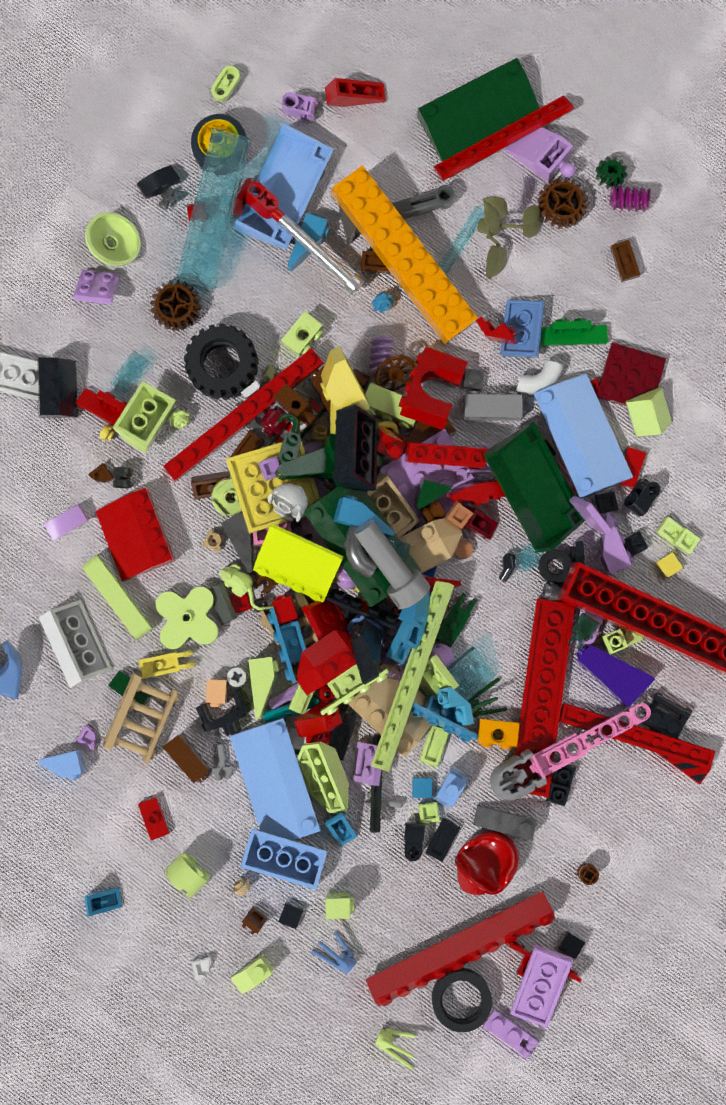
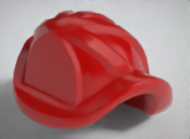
(487, 863)

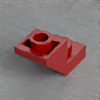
(500, 334)

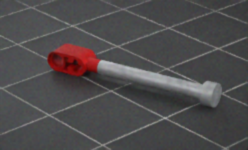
(267, 206)

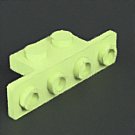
(348, 685)

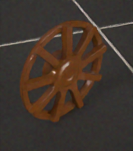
(395, 372)

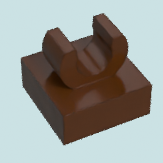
(254, 920)

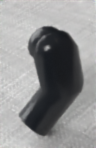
(508, 566)

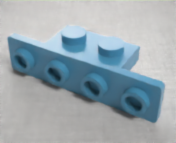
(290, 641)
(442, 718)

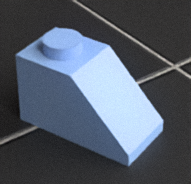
(65, 765)

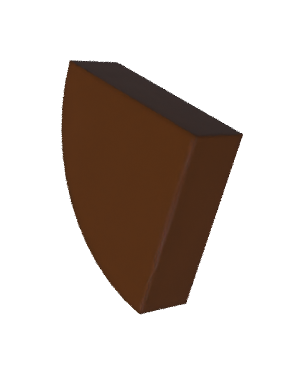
(101, 474)

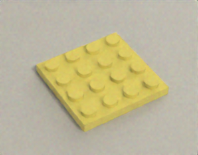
(254, 491)

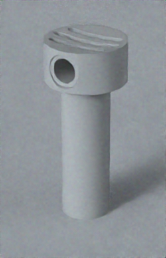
(405, 585)

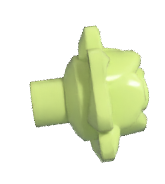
(179, 418)

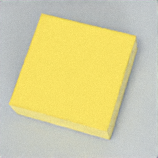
(669, 565)

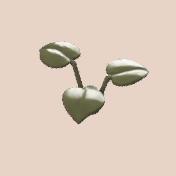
(494, 211)

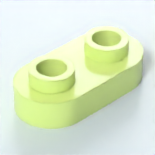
(224, 84)

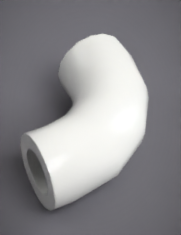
(546, 378)

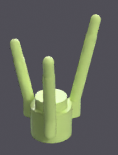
(385, 1042)

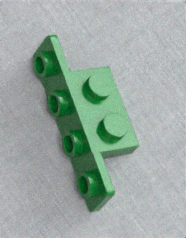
(573, 333)

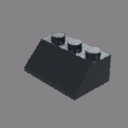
(57, 388)

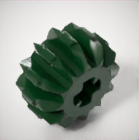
(606, 167)

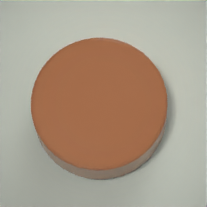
(463, 549)

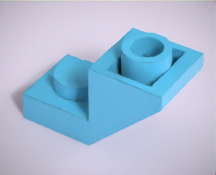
(451, 699)

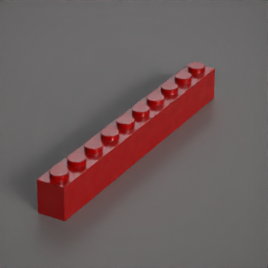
(460, 949)

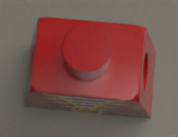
(390, 443)

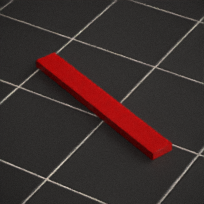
(503, 138)
(640, 737)

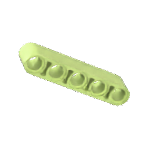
(117, 597)

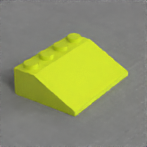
(297, 563)

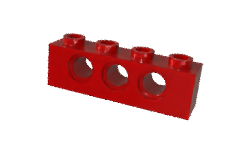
(445, 455)

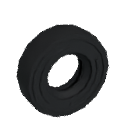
(544, 570)

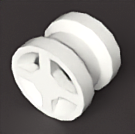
(239, 677)

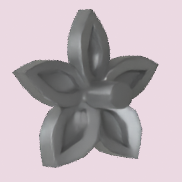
(168, 197)

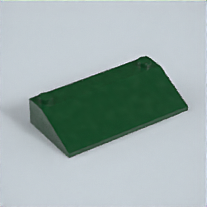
(477, 109)
(534, 487)
(322, 514)

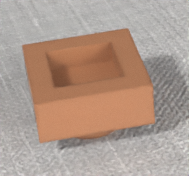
(459, 514)

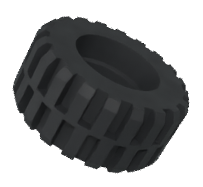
(214, 338)

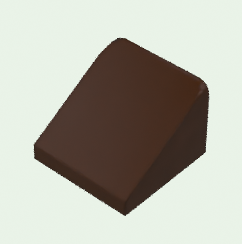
(362, 378)

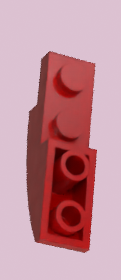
(477, 492)

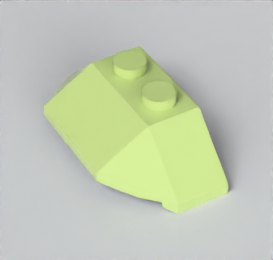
(324, 776)

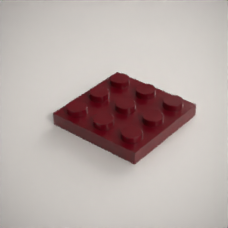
(629, 374)

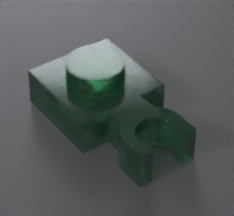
(584, 628)

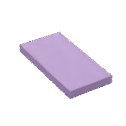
(541, 986)

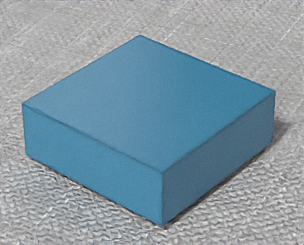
(421, 787)

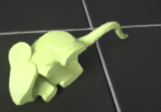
(240, 583)

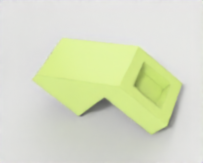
(619, 640)

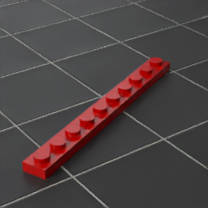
(242, 415)

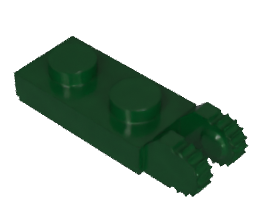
(454, 622)

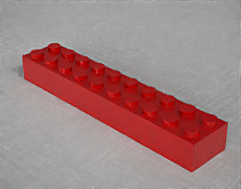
(645, 616)

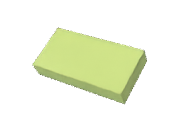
(434, 746)

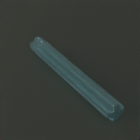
(461, 239)

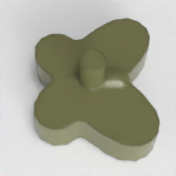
(270, 374)

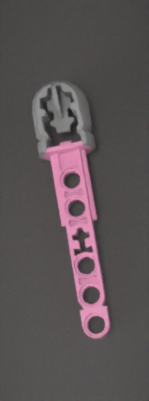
(541, 760)

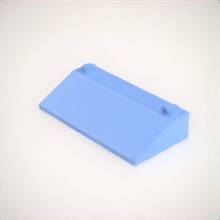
(291, 176)
(583, 435)
(275, 781)

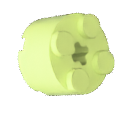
(186, 874)

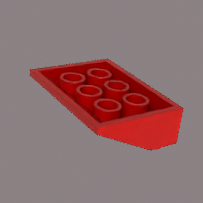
(135, 534)

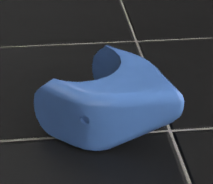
(11, 672)

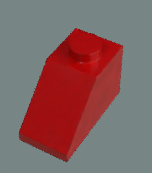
(315, 723)

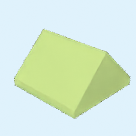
(649, 413)

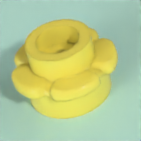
(107, 433)

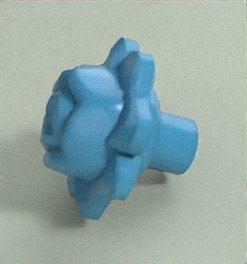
(382, 302)

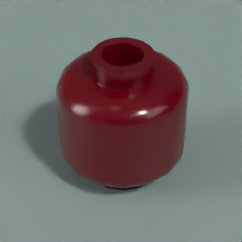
(271, 424)

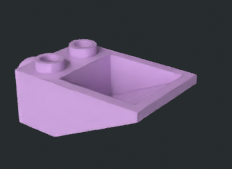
(539, 154)

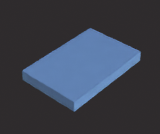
(527, 321)

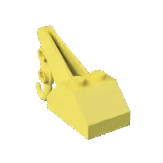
(343, 388)

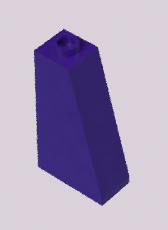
(616, 676)

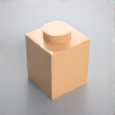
(216, 692)

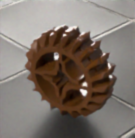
(552, 191)
(160, 302)

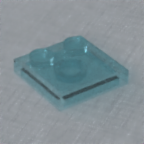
(470, 673)

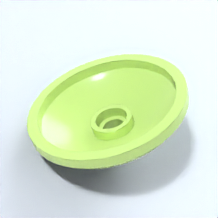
(116, 231)

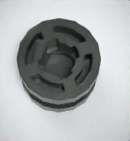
(124, 475)

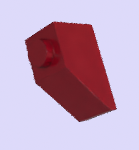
(480, 524)

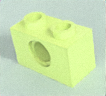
(304, 324)
(339, 905)

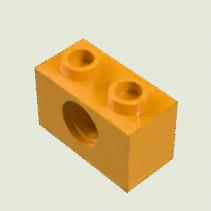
(509, 730)

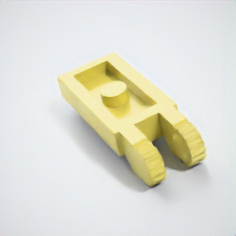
(164, 664)

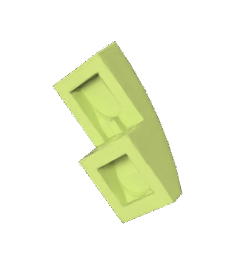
(677, 535)

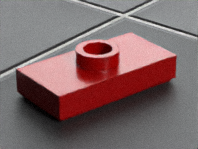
(153, 818)

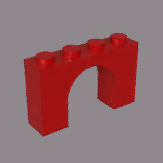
(419, 405)

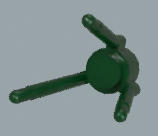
(476, 706)

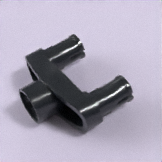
(229, 721)

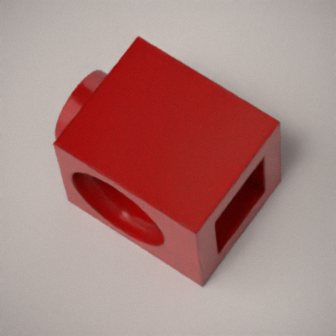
(284, 609)

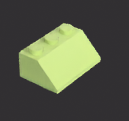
(144, 417)

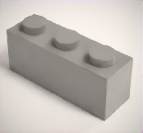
(492, 406)

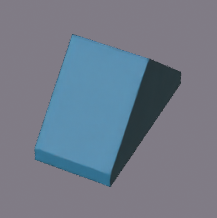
(340, 828)
(102, 901)

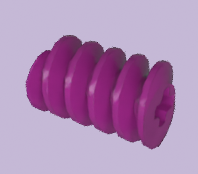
(629, 198)

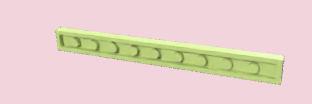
(411, 679)

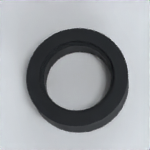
(462, 1024)

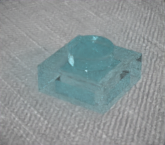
(526, 559)

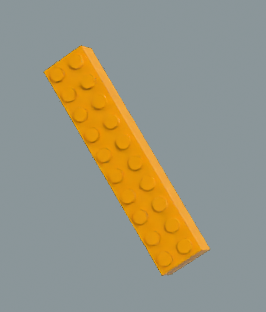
(403, 254)

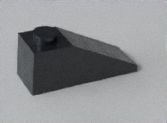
(366, 649)

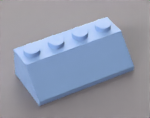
(283, 859)

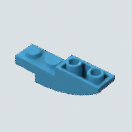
(411, 630)

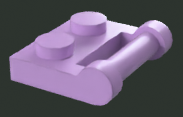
(368, 774)

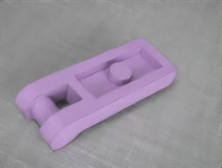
(510, 1033)

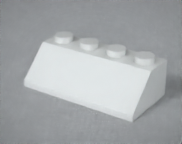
(75, 643)

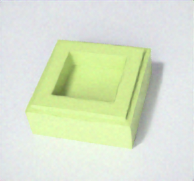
(429, 812)

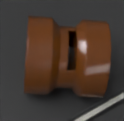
(434, 512)
(584, 872)

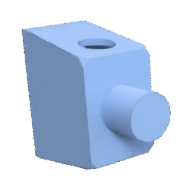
(450, 788)

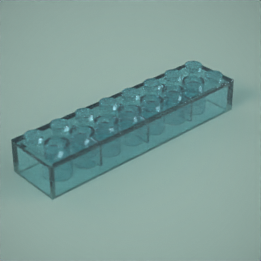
(213, 208)

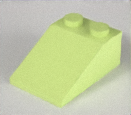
(263, 677)

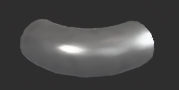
(357, 554)

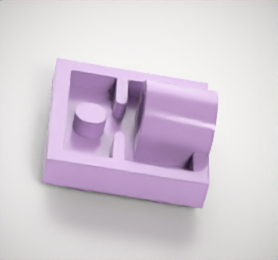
(96, 287)

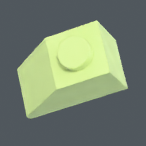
(252, 974)

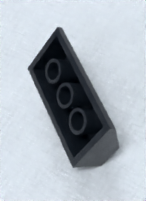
(356, 449)

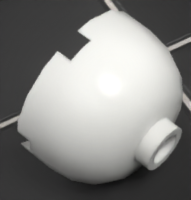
(289, 501)

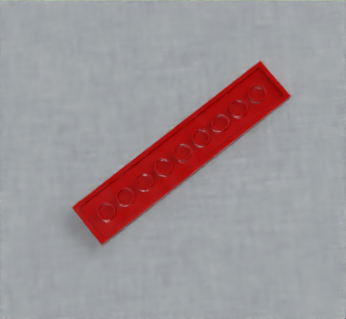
(544, 684)

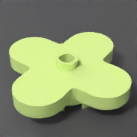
(199, 626)

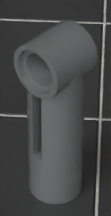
(425, 202)

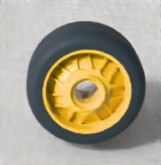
(202, 132)

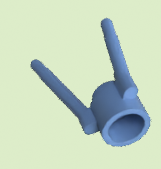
(344, 962)

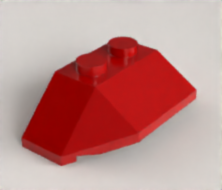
(325, 661)

